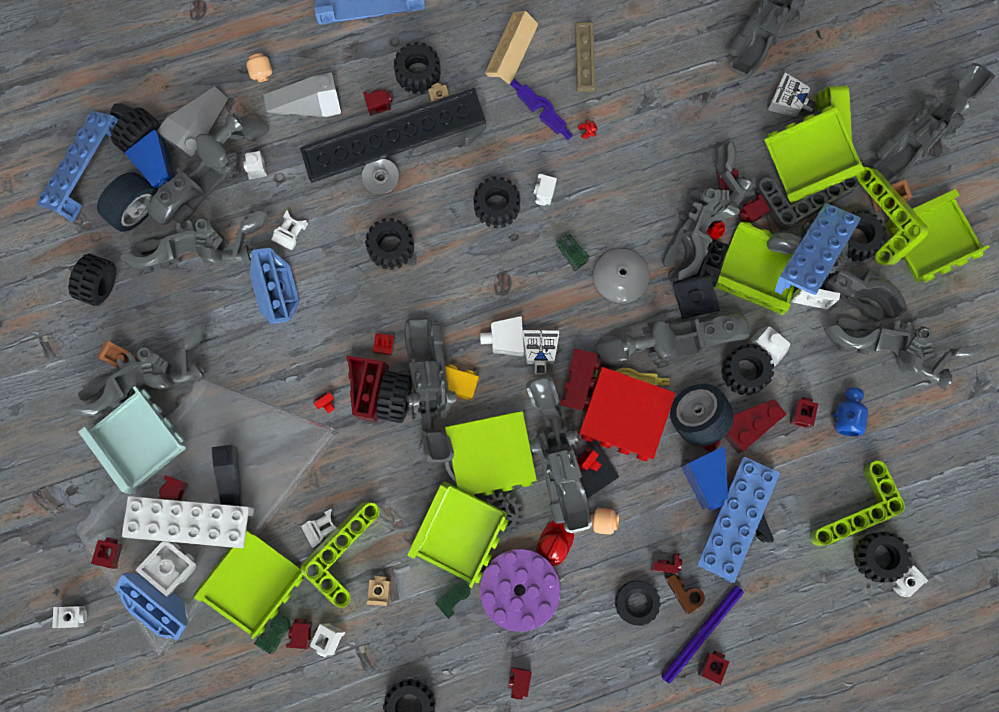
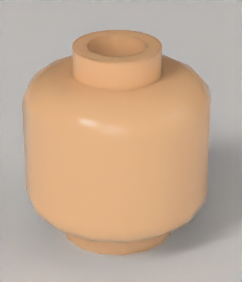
(259, 67)
(605, 521)

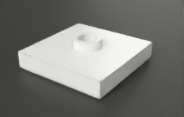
(823, 299)

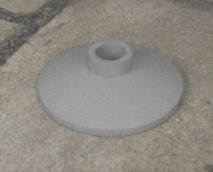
(377, 169)

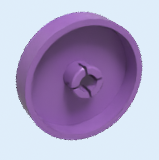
(500, 585)

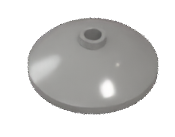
(619, 287)

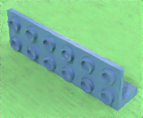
(343, 10)
(74, 163)
(818, 250)
(738, 519)

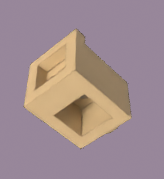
(437, 90)
(383, 598)

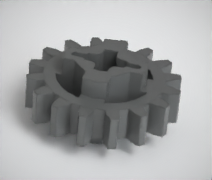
(513, 517)

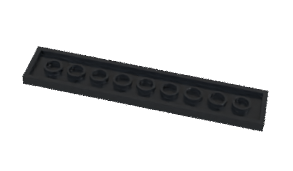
(392, 135)

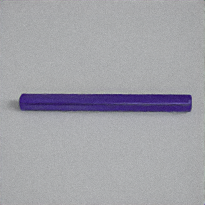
(702, 634)

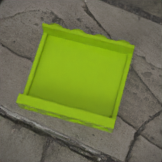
(814, 154)
(948, 239)
(754, 270)
(491, 454)
(459, 533)
(250, 584)

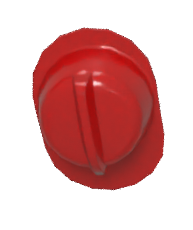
(555, 543)

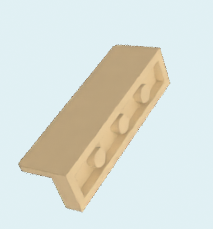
(512, 46)

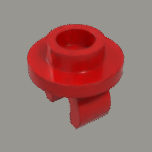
(590, 127)
(717, 231)

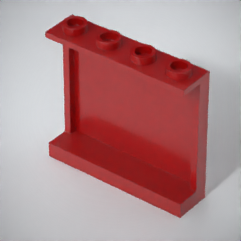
(626, 414)

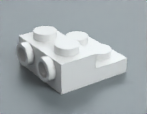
(167, 567)

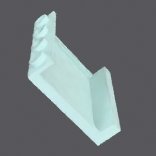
(134, 441)

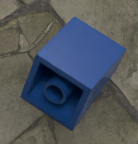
(152, 159)
(708, 479)

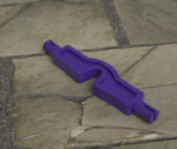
(535, 102)

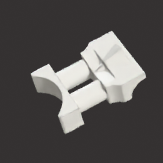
(283, 236)
(313, 532)

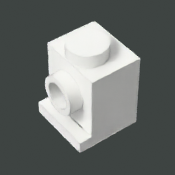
(255, 165)
(544, 189)
(915, 576)
(61, 616)
(322, 644)

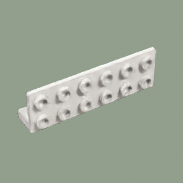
(186, 522)

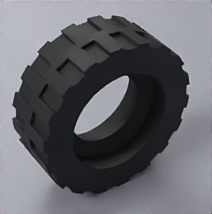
(652, 607)

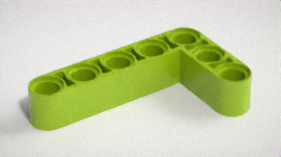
(837, 97)
(895, 213)
(865, 514)
(336, 551)

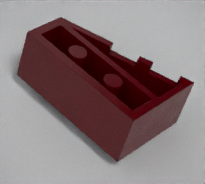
(580, 379)
(365, 383)
(753, 423)

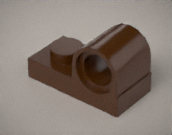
(676, 585)

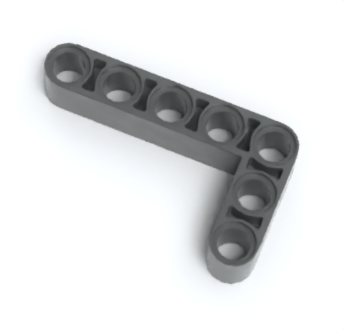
(807, 204)

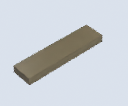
(585, 56)

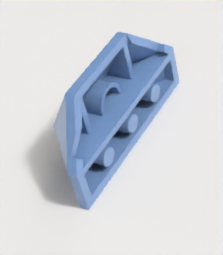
(273, 286)
(159, 613)

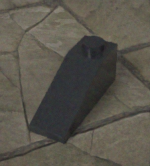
(227, 474)

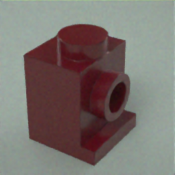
(378, 101)
(754, 210)
(810, 409)
(172, 489)
(101, 555)
(300, 634)
(718, 673)
(519, 683)

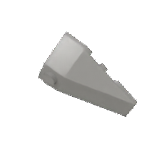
(308, 97)
(191, 120)

